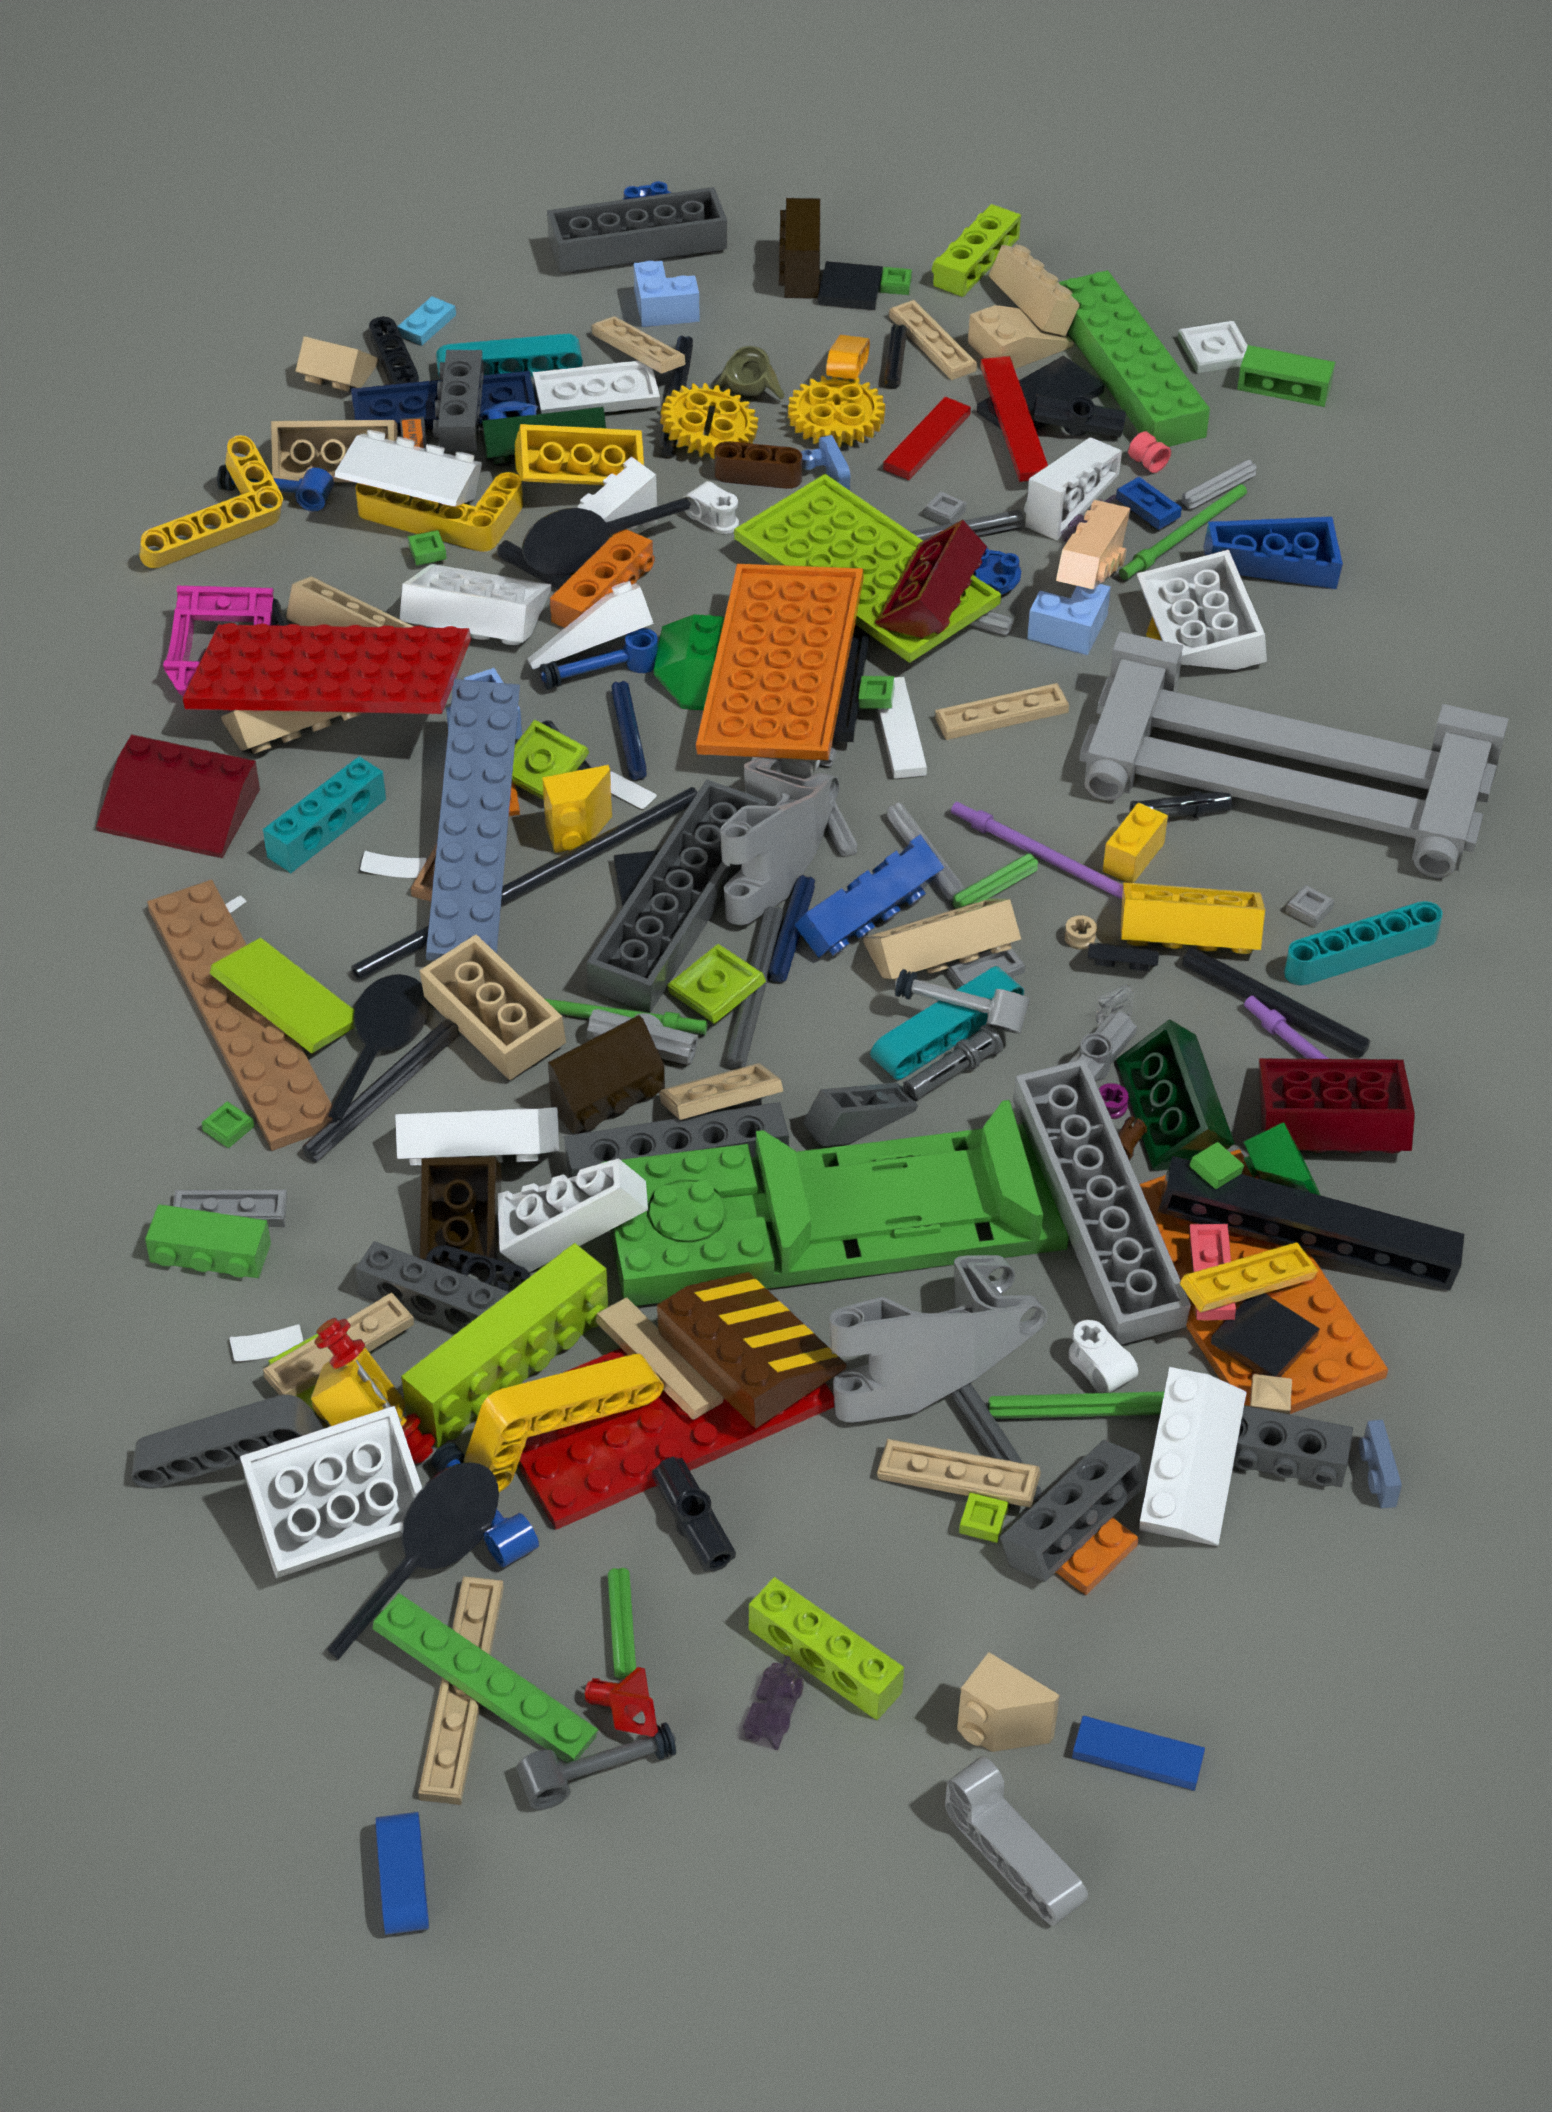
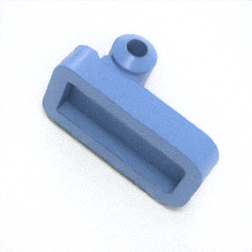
(831, 458)

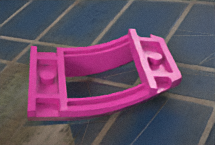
(210, 604)

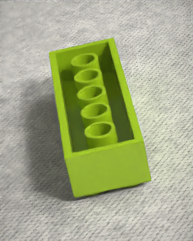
(506, 1343)

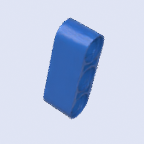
(402, 1873)

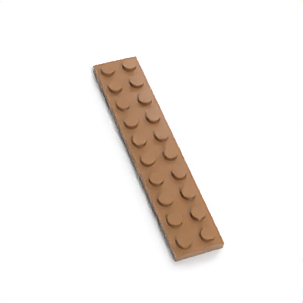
(261, 1057)

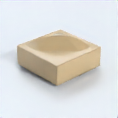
(1271, 1393)

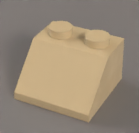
(335, 364)
(1005, 1708)

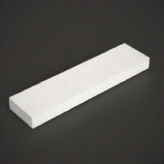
(902, 735)

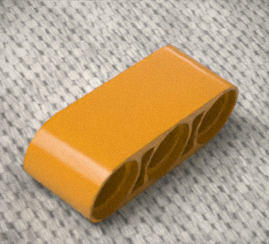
(848, 357)

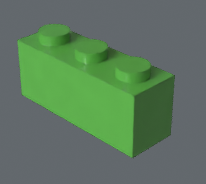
(1286, 375)
(208, 1241)

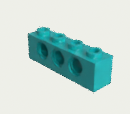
(324, 814)

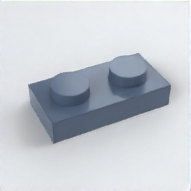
(1383, 1472)

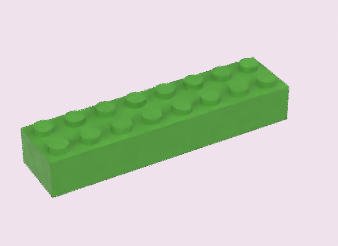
(1134, 362)

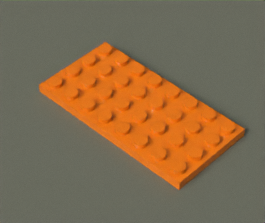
(781, 662)
(1331, 1365)

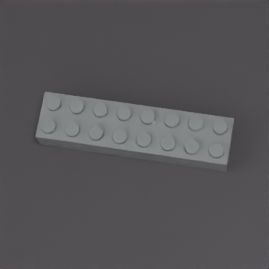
(1100, 1202)

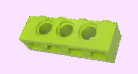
(975, 250)
(826, 1648)

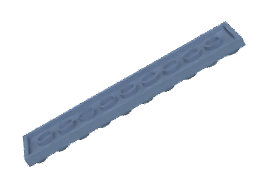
(473, 816)

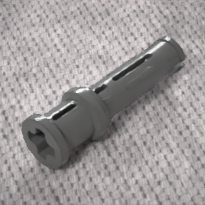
(965, 1055)

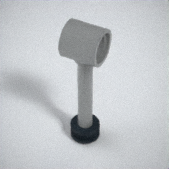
(1004, 1011)

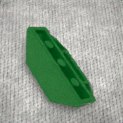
(688, 657)

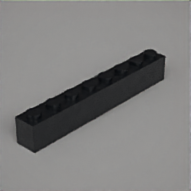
(1317, 1224)

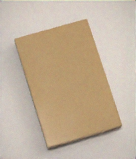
(720, 1091)

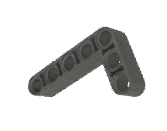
(220, 1440)

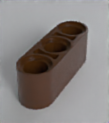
(758, 464)

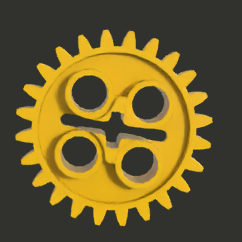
(836, 409)
(686, 415)

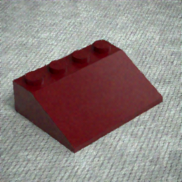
(178, 796)
(1339, 1103)

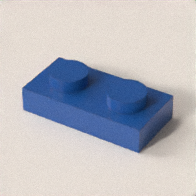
(1148, 503)

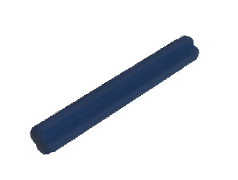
(629, 730)
(789, 933)

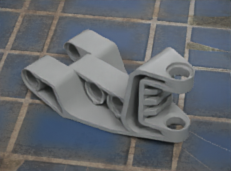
(775, 839)
(929, 1355)

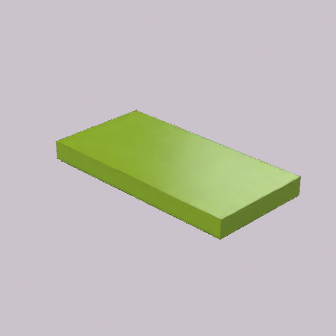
(285, 994)

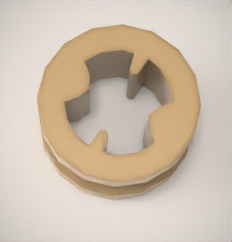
(1077, 924)

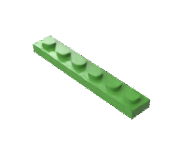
(485, 1679)

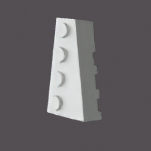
(1069, 486)
(624, 495)
(567, 1211)

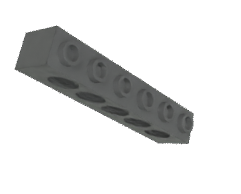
(675, 1136)

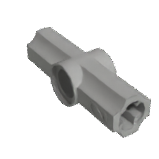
(670, 1043)
(1106, 1044)

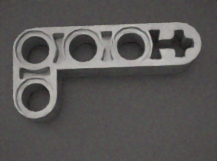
(1010, 1844)

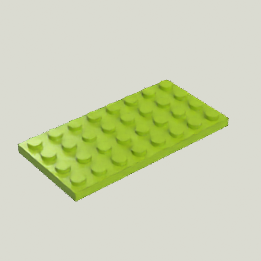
(838, 529)

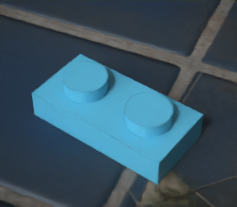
(427, 320)

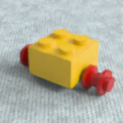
(357, 1386)

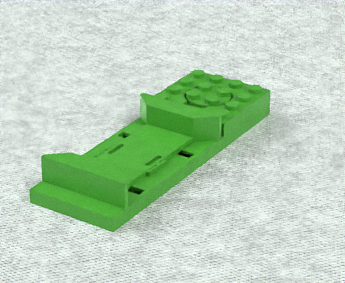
(791, 1210)

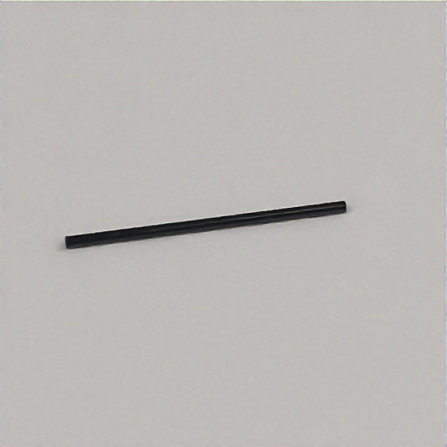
(539, 876)

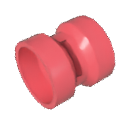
(1147, 450)

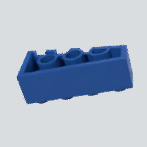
(1280, 549)
(869, 898)

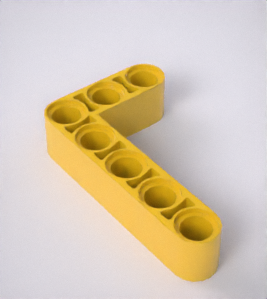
(221, 514)
(463, 525)
(556, 1403)

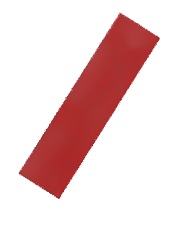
(926, 438)

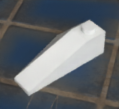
(607, 619)

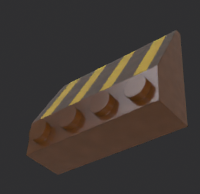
(746, 1345)

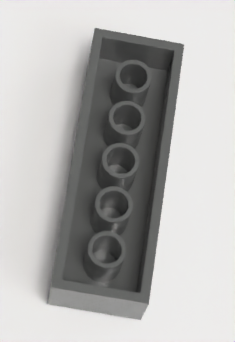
(637, 229)

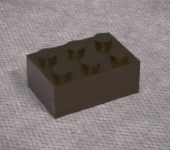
(800, 248)

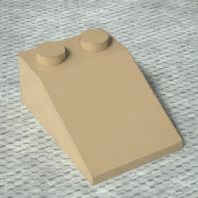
(1011, 333)

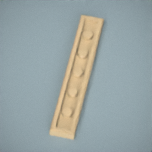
(455, 1711)

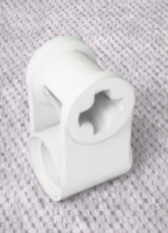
(713, 508)
(1101, 1357)

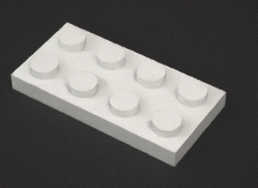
(607, 386)

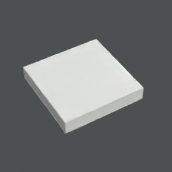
(1213, 346)

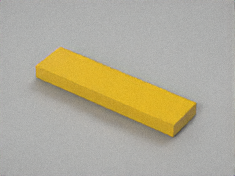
(1248, 1277)

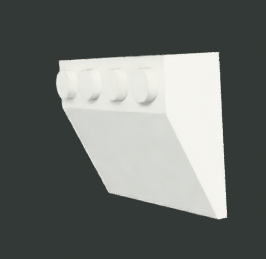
(410, 469)
(474, 600)
(1206, 611)
(332, 1490)

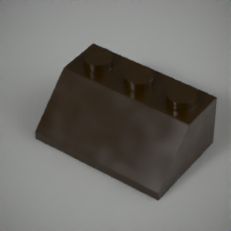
(605, 1076)

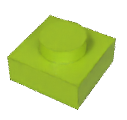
(983, 1517)

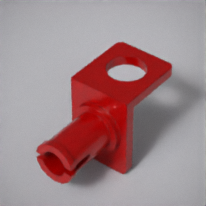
(626, 1702)

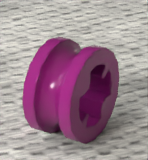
(1114, 1092)

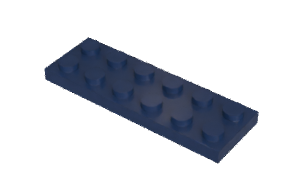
(419, 398)

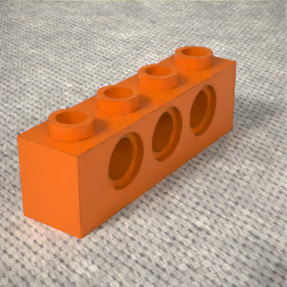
(619, 560)

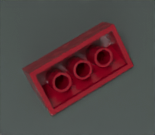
(933, 582)

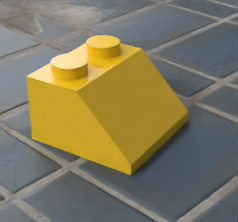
(576, 806)

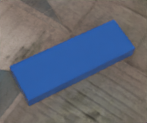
(1138, 1752)

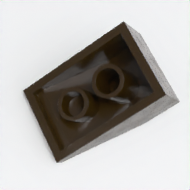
(460, 1205)

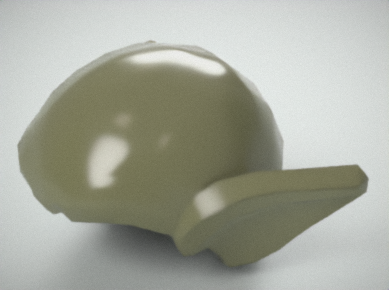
(749, 373)

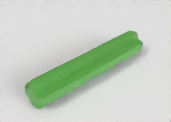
(996, 881)
(621, 1622)

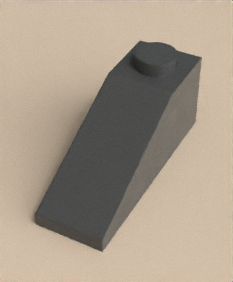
(853, 1112)

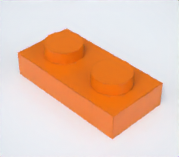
(1098, 1556)

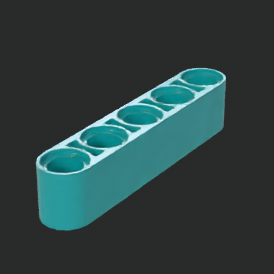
(523, 354)
(1363, 943)
(938, 1027)

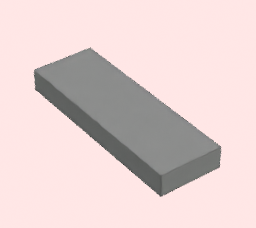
(256, 1204)

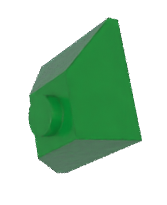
(1279, 1160)

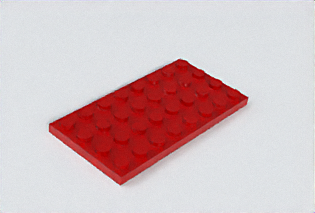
(328, 668)
(613, 1456)

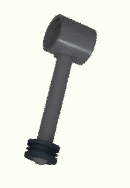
(546, 1777)

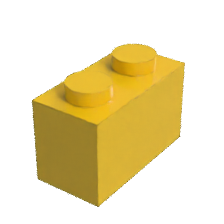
(1135, 843)

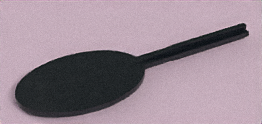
(571, 536)
(384, 1019)
(437, 1531)

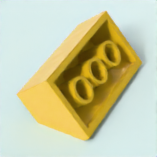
(574, 453)
(1192, 917)

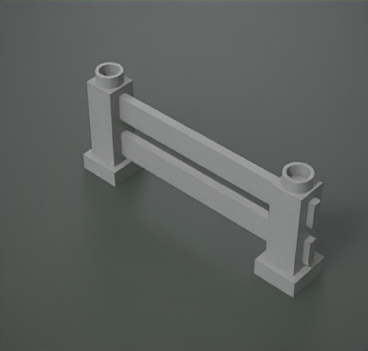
(1145, 696)

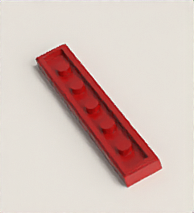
(1013, 416)

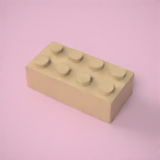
(493, 1007)

